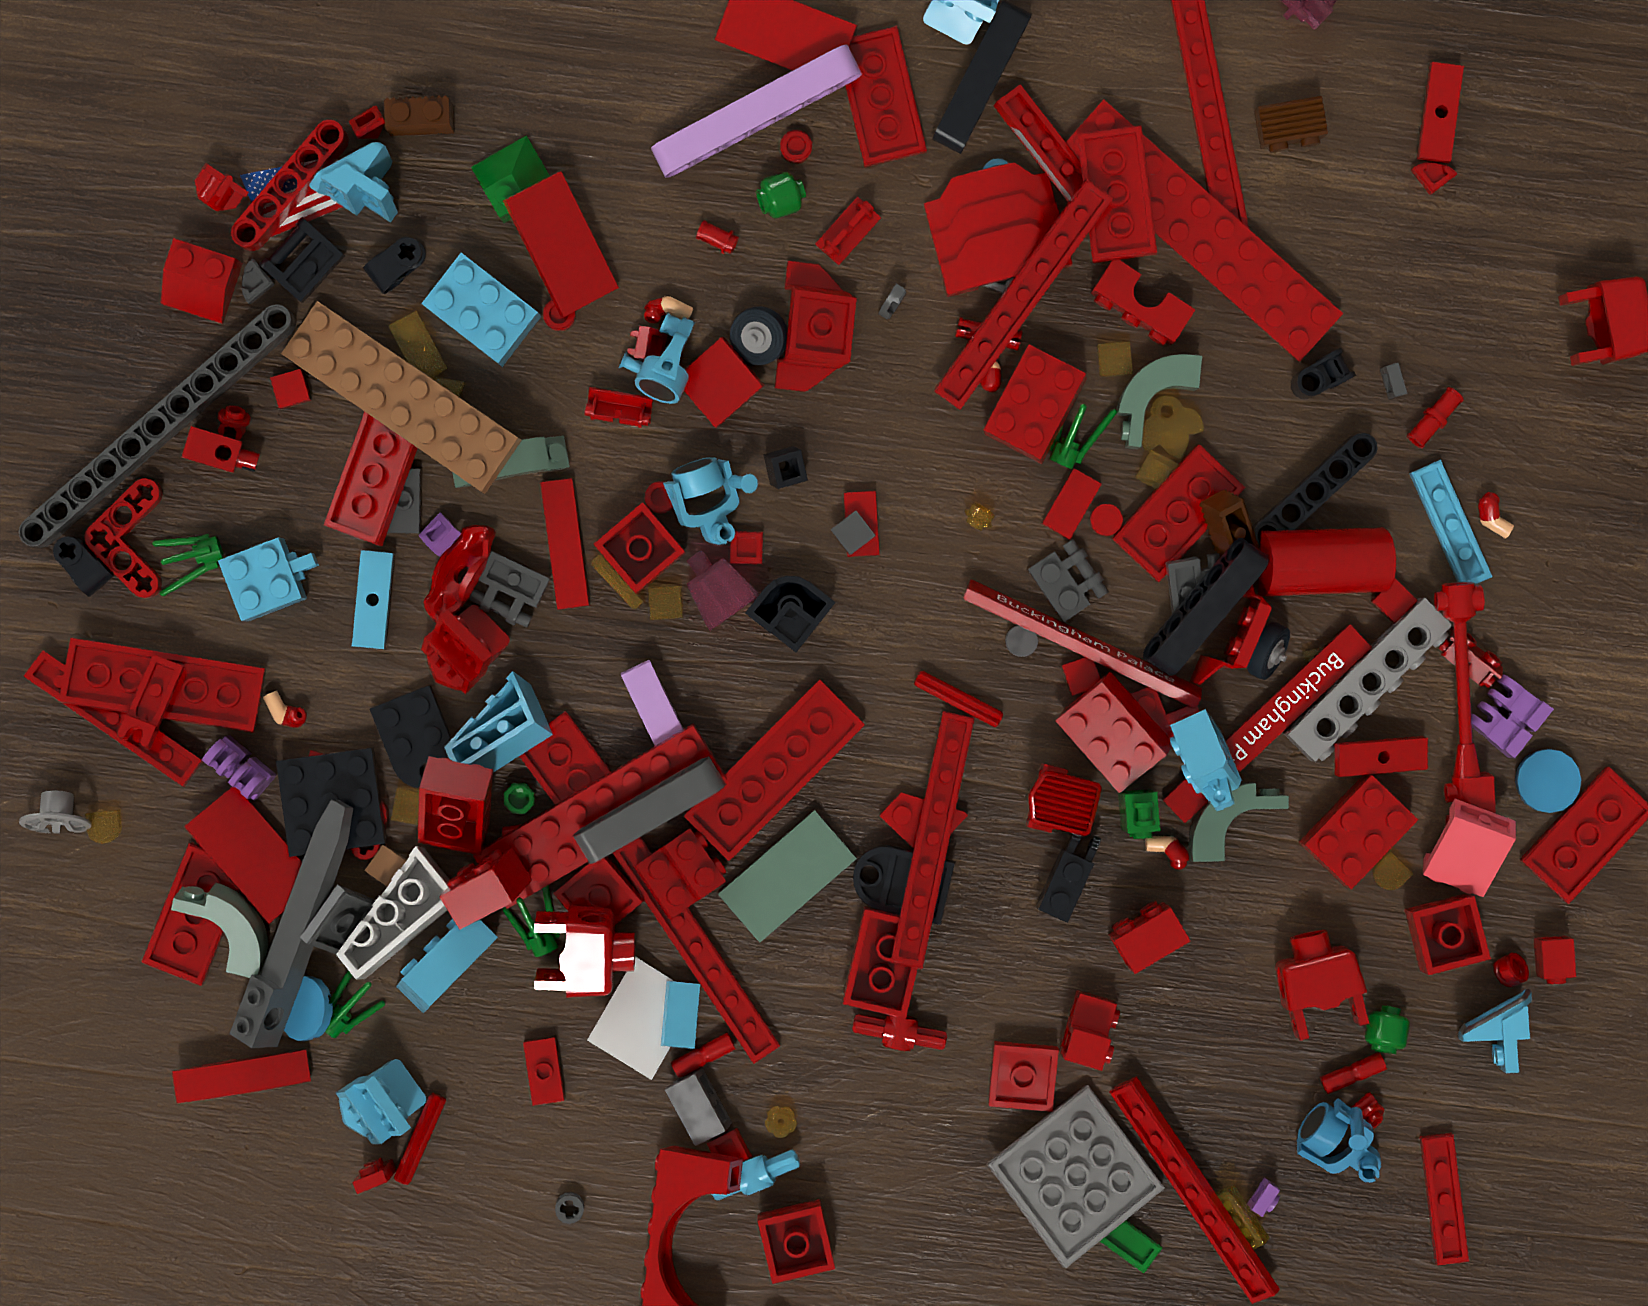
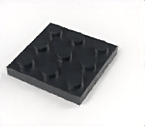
(314, 781)

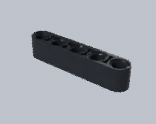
(982, 76)
(1322, 478)
(1206, 606)

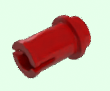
(717, 237)

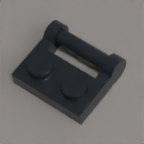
(309, 267)

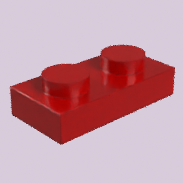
(374, 1174)

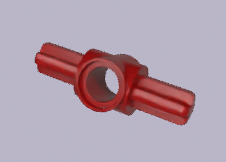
(899, 1032)

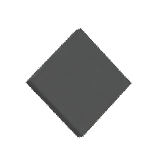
(337, 919)

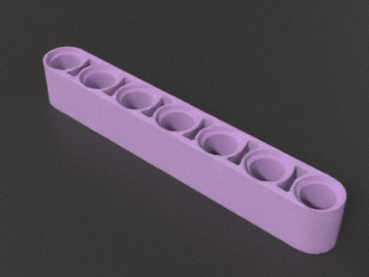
(756, 111)

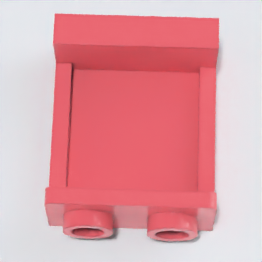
(1470, 848)

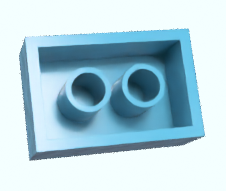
(481, 309)

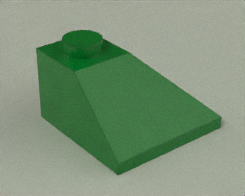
(509, 173)

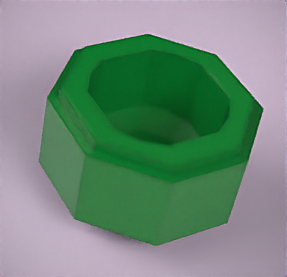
(519, 798)

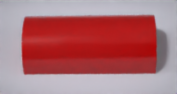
(1327, 561)

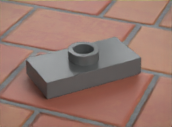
(408, 510)

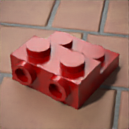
(681, 872)

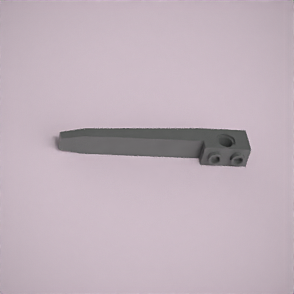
(274, 991)

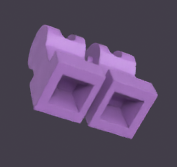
(1524, 712)
(228, 759)

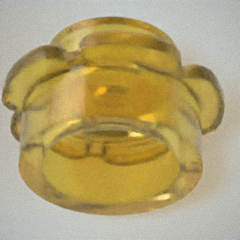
(979, 516)
(780, 1113)

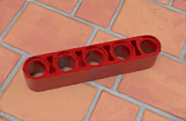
(274, 191)

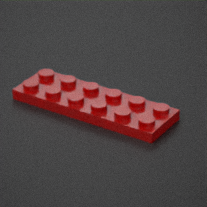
(206, 694)
(775, 770)

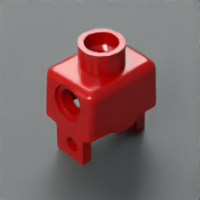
(1614, 320)
(590, 952)
(1320, 979)

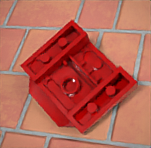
(989, 225)

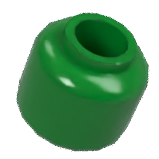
(780, 195)
(1387, 1030)

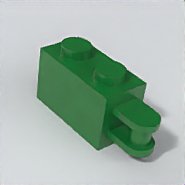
(1139, 813)

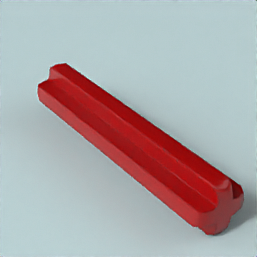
(958, 699)
(419, 1139)

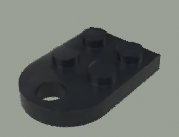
(411, 732)
(889, 889)

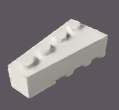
(397, 915)

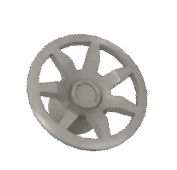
(55, 810)

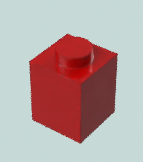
(1555, 958)

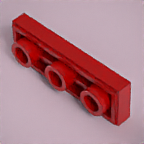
(1443, 94)
(1396, 756)

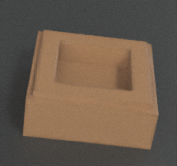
(385, 864)

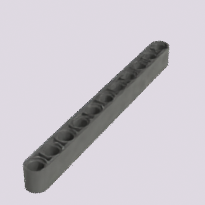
(142, 429)

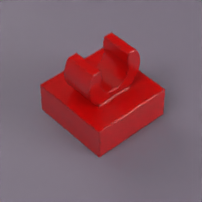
(648, 342)

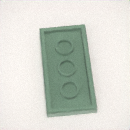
(787, 876)

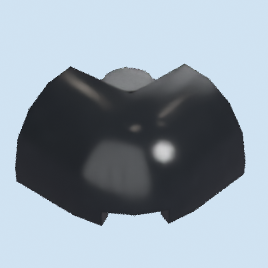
(790, 609)

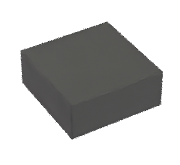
(1393, 381)
(853, 532)

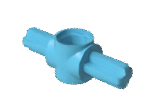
(761, 1172)

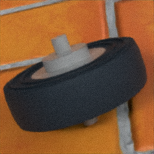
(759, 335)
(1269, 651)

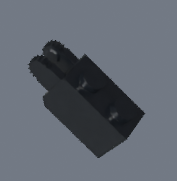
(1067, 879)

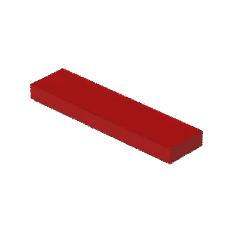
(565, 543)
(1444, 1199)

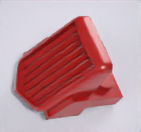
(463, 647)
(1062, 802)

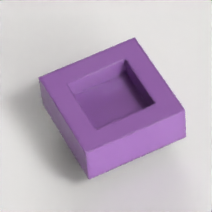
(439, 534)
(1264, 1198)

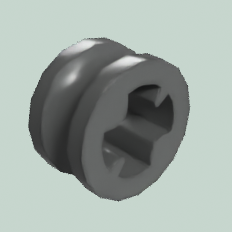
(577, 1202)

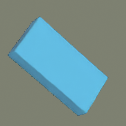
(680, 1014)

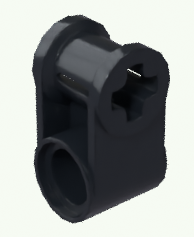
(390, 267)
(1326, 373)
(85, 569)

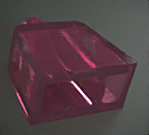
(718, 589)

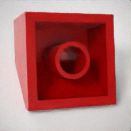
(199, 280)

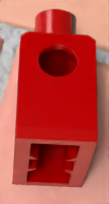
(203, 448)

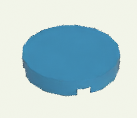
(1548, 780)
(310, 1011)

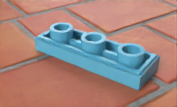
(370, 620)

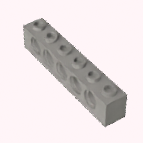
(1304, 730)

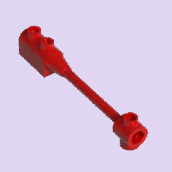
(1459, 604)

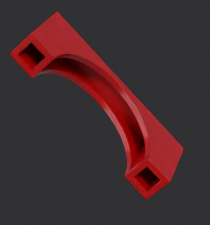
(681, 1179)

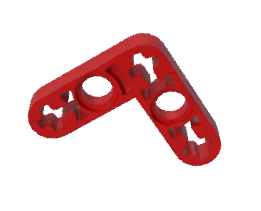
(116, 533)

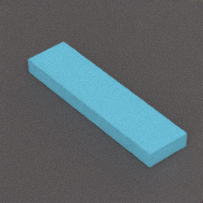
(1450, 523)

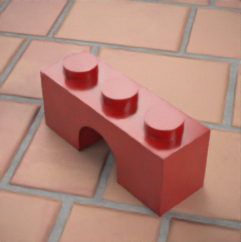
(1116, 291)

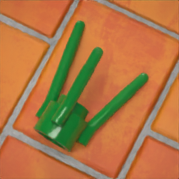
(1065, 450)
(206, 551)
(537, 942)
(341, 1015)

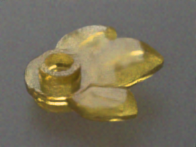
(1171, 431)

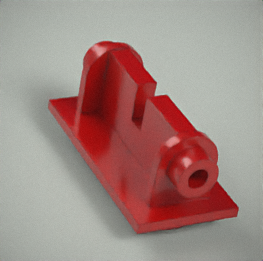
(848, 230)
(626, 407)
(1482, 664)

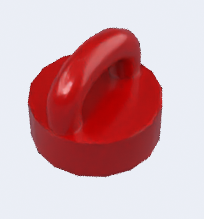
(1511, 970)

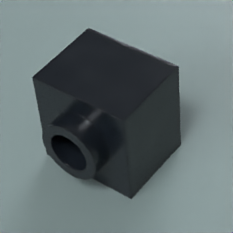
(792, 473)

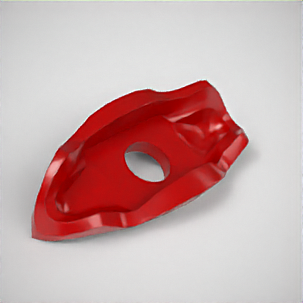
(468, 551)

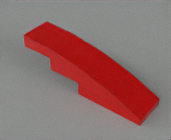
(241, 1076)

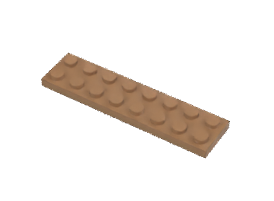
(401, 397)

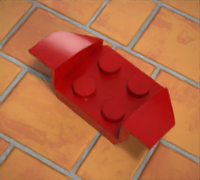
(817, 328)
(1243, 645)

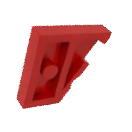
(904, 816)

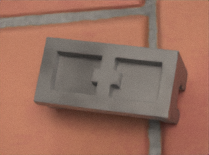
(698, 1106)

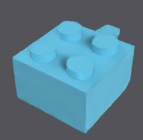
(266, 578)
(1206, 758)

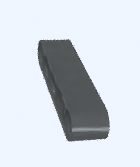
(649, 810)

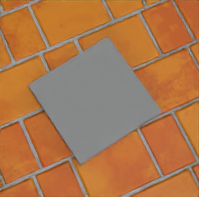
(1075, 1176)

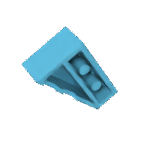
(503, 729)
(444, 962)

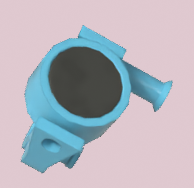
(662, 375)
(701, 478)

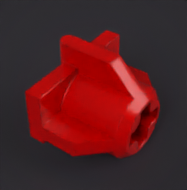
(218, 189)

